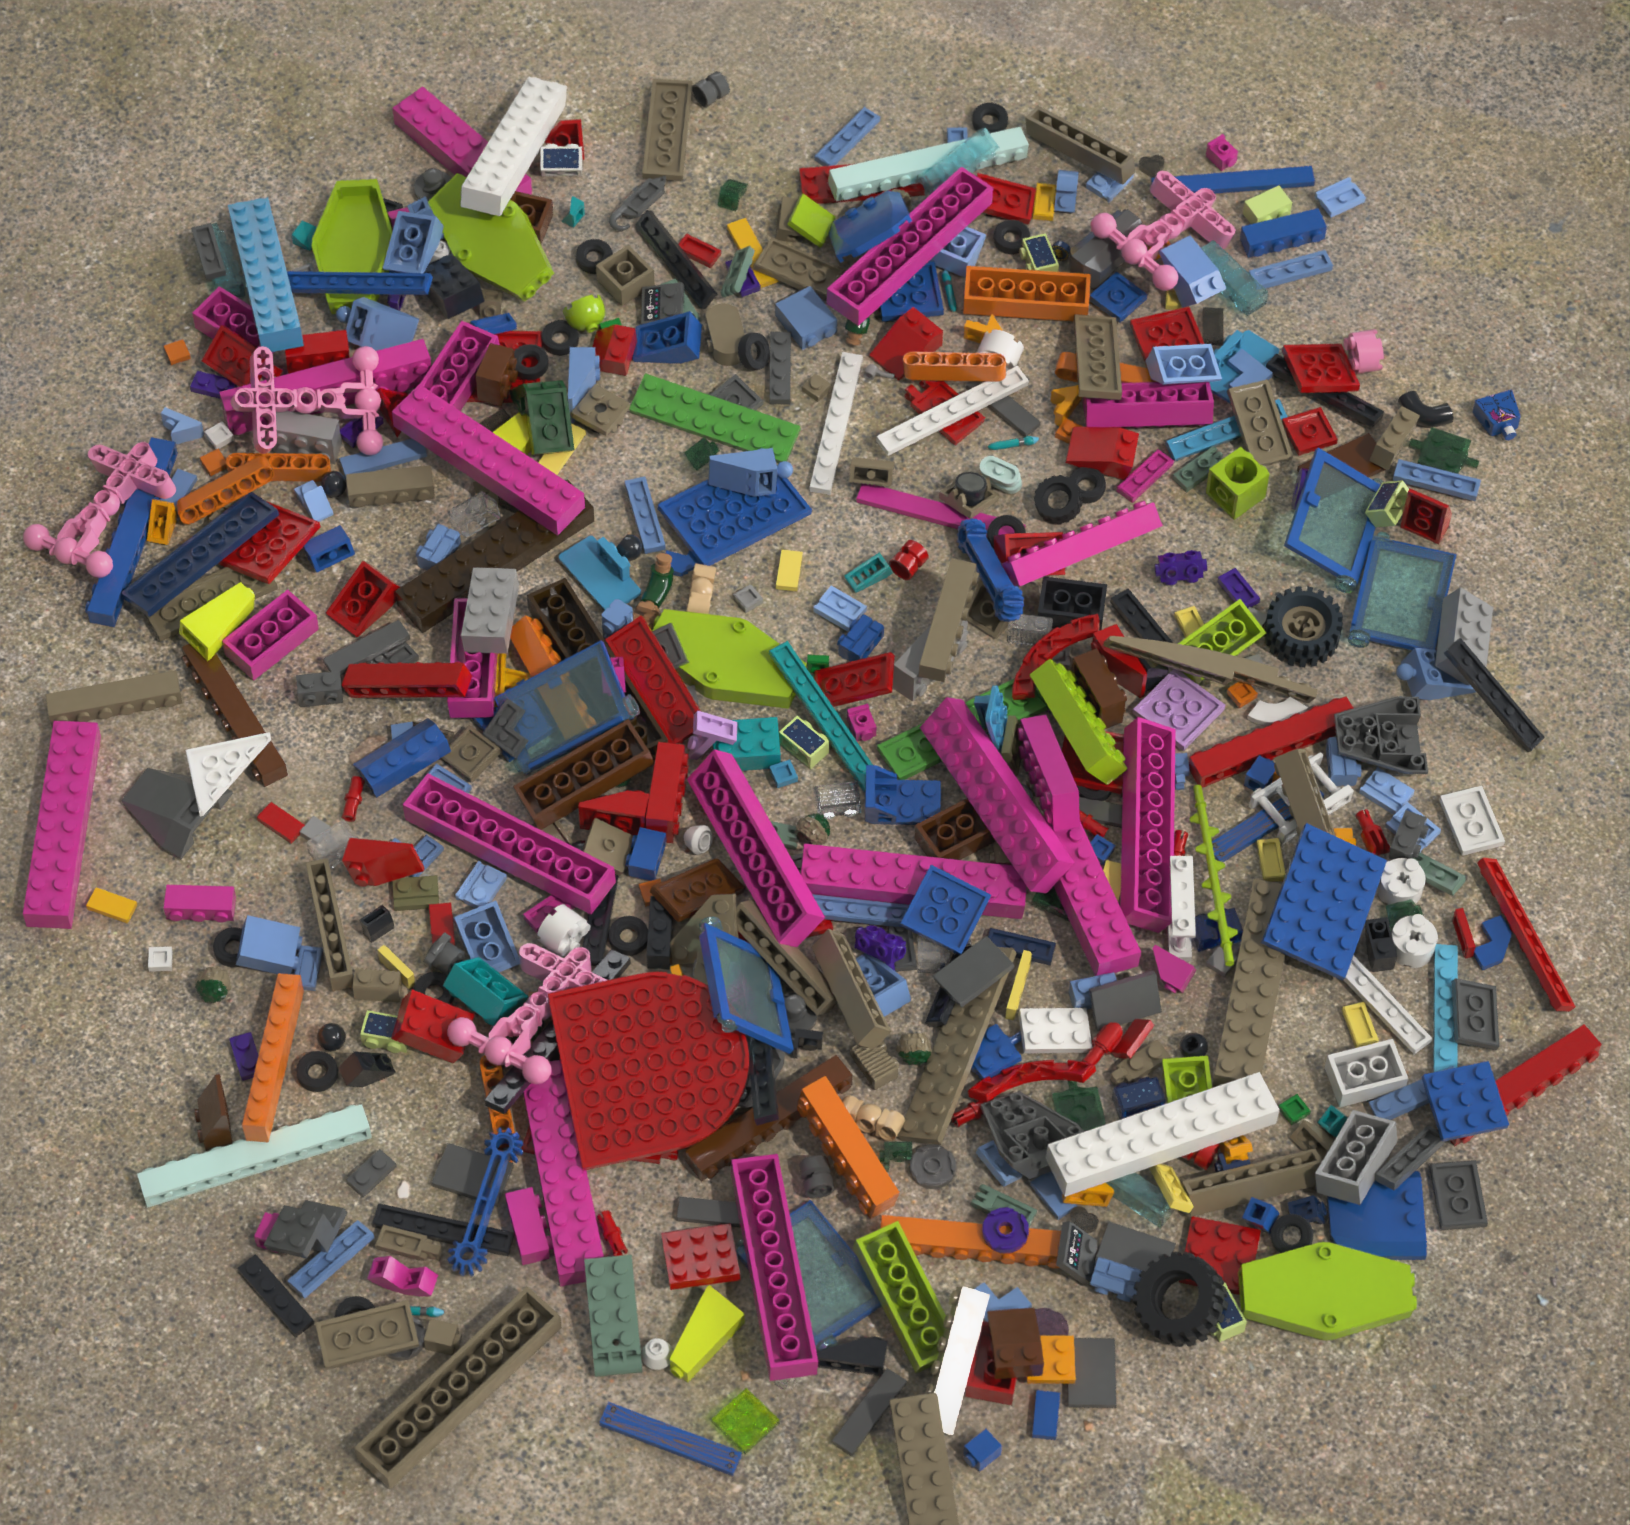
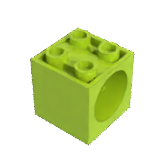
(1233, 496)

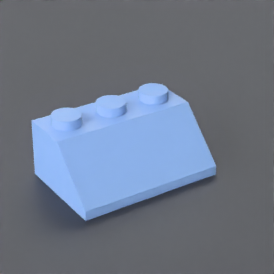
(961, 252)
(1183, 364)

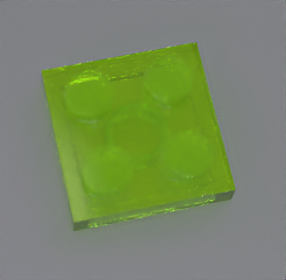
(745, 1421)

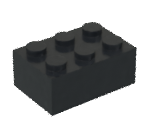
(453, 286)
(1071, 600)

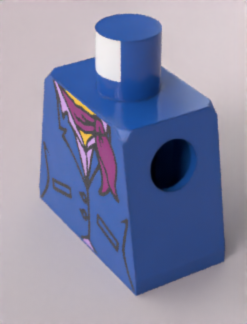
(1498, 414)

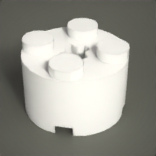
(1002, 343)
(1401, 881)
(562, 931)
(1414, 940)

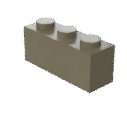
(1394, 438)

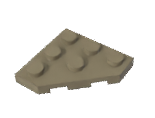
(687, 942)

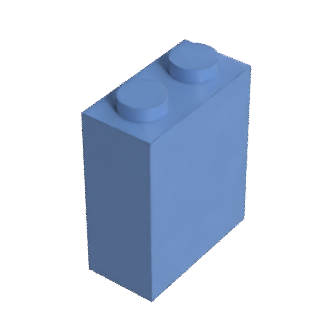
(806, 317)
(269, 946)

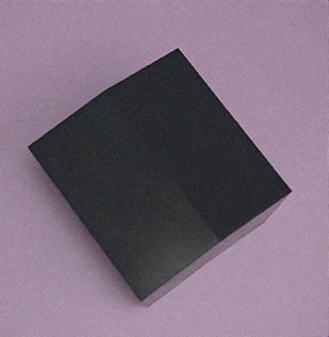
(377, 923)

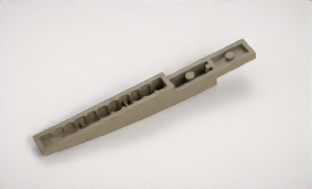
(1212, 665)

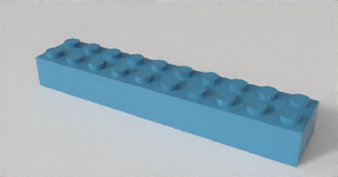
(265, 275)

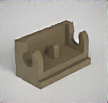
(784, 213)

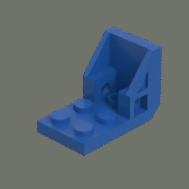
(899, 801)

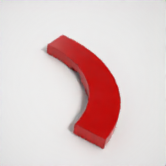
(1048, 648)
(1030, 1072)

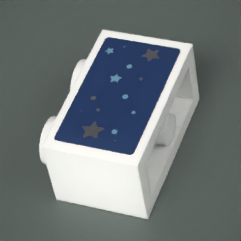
(561, 160)

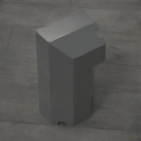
(1099, 255)

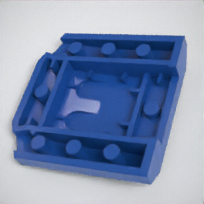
(868, 224)
(1385, 1223)

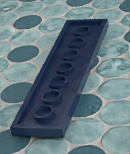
(199, 554)

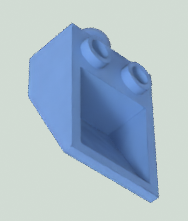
(376, 324)
(748, 471)
(1426, 679)

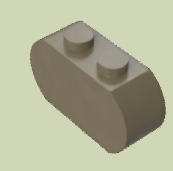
(724, 333)

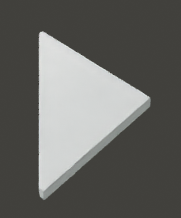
(219, 765)

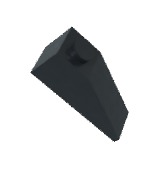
(856, 1356)

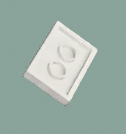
(1472, 820)
(1055, 1030)

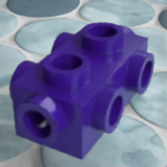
(1180, 566)
(879, 944)

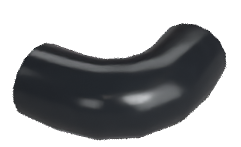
(1429, 416)

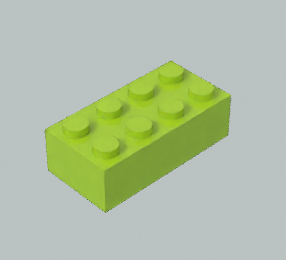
(1226, 633)

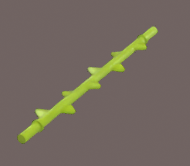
(1212, 882)

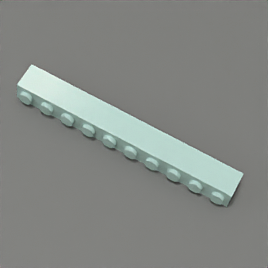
(906, 167)
(253, 1157)

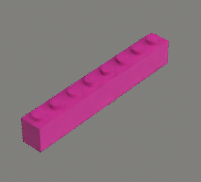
(1082, 544)

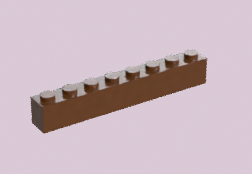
(234, 711)
(744, 1135)

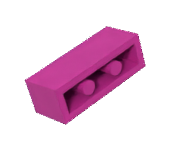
(199, 903)
(528, 1225)

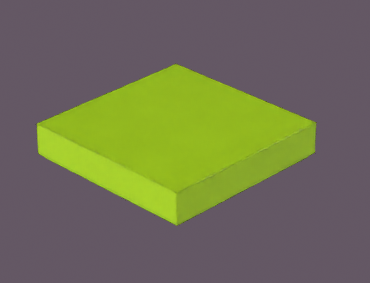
(811, 220)

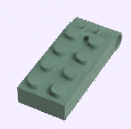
(613, 1315)

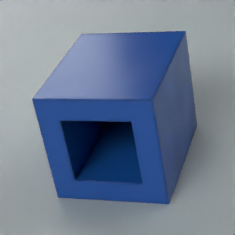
(1260, 774)
(1260, 1215)
(982, 1450)

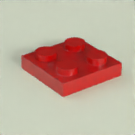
(1309, 431)

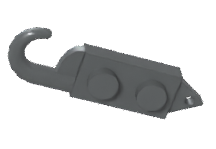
(638, 201)

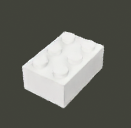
(1365, 1072)

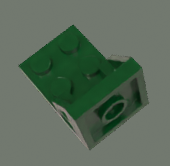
(546, 415)

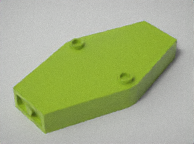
(352, 235)
(491, 246)
(728, 659)
(1326, 1291)

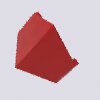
(567, 133)
(389, 401)

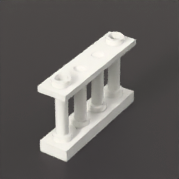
(1287, 829)
(1182, 906)

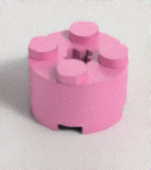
(1364, 351)

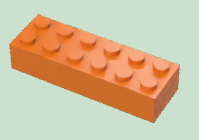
(1026, 293)
(847, 1148)

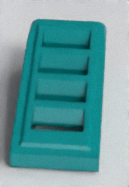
(871, 563)

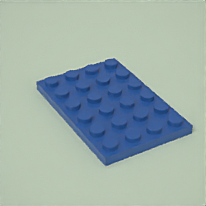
(723, 521)
(1324, 901)

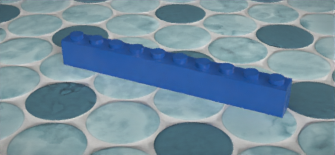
(127, 544)

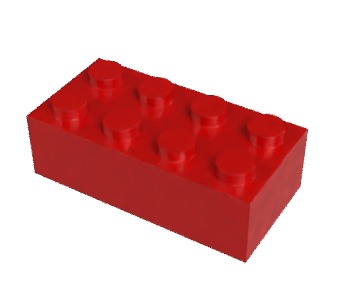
(667, 789)

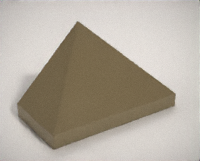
(1310, 1136)

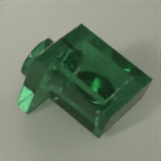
(731, 193)
(700, 452)
(1402, 909)
(895, 1151)

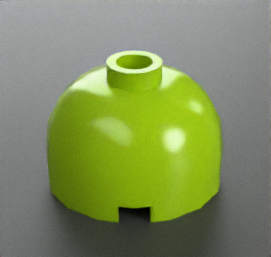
(585, 313)

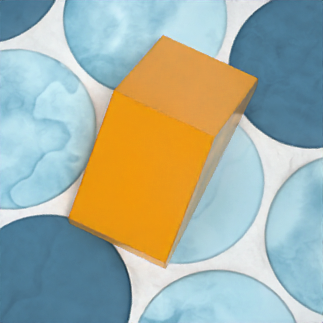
(161, 521)

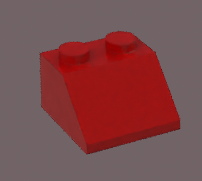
(615, 348)

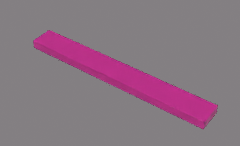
(919, 507)

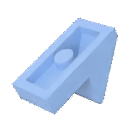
(182, 426)
(314, 501)

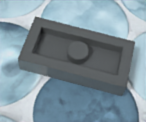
(371, 1173)

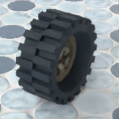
(1287, 618)

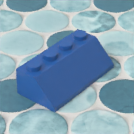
(403, 757)

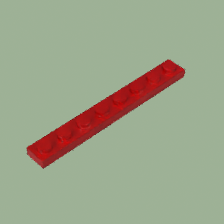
(1526, 935)

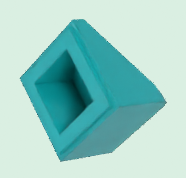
(576, 212)
(303, 235)
(1333, 1120)

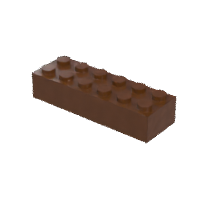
(583, 774)

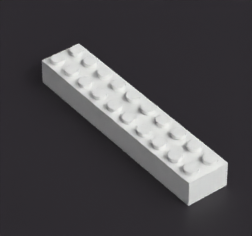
(513, 146)
(1162, 1134)

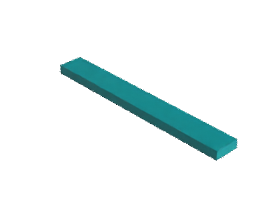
(821, 711)

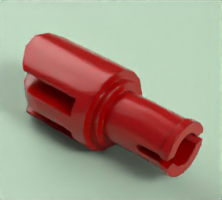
(1372, 834)
(1104, 1042)

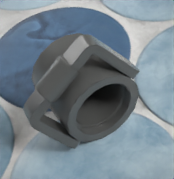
(443, 955)

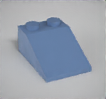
(412, 242)
(1196, 272)
(583, 374)
(487, 936)
(886, 984)

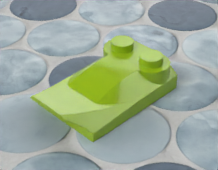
(1185, 1076)

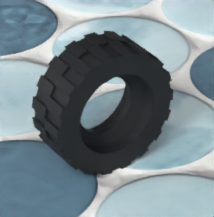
(1053, 484)

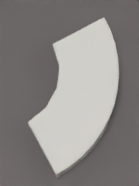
(1267, 713)

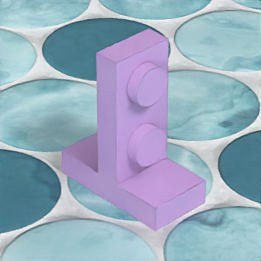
(708, 730)

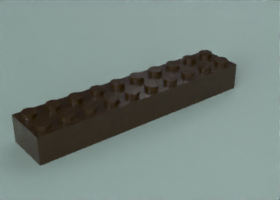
(506, 546)
(572, 631)

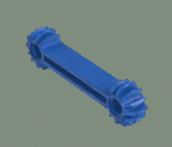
(1006, 596)
(485, 1202)

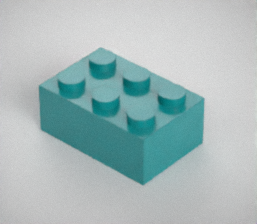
(756, 744)
(484, 990)

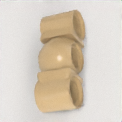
(701, 589)
(872, 1119)

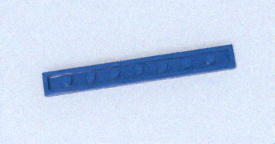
(1249, 180)
(360, 282)

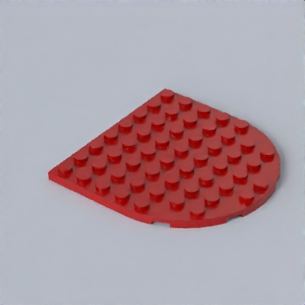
(645, 1065)

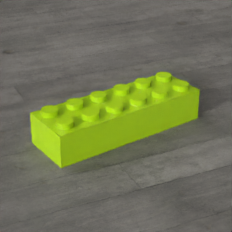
(1079, 721)
(903, 1292)

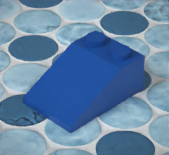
(669, 340)

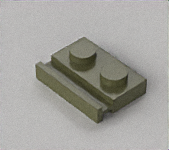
(415, 892)

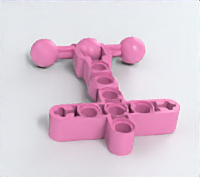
(1186, 212)
(366, 400)
(125, 476)
(556, 975)

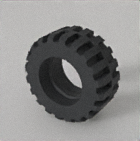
(1156, 1282)

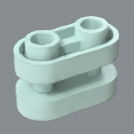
(1001, 474)

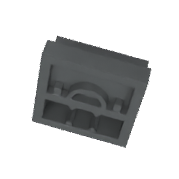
(305, 1229)

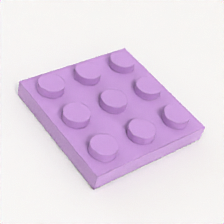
(1180, 705)

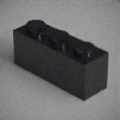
(659, 936)

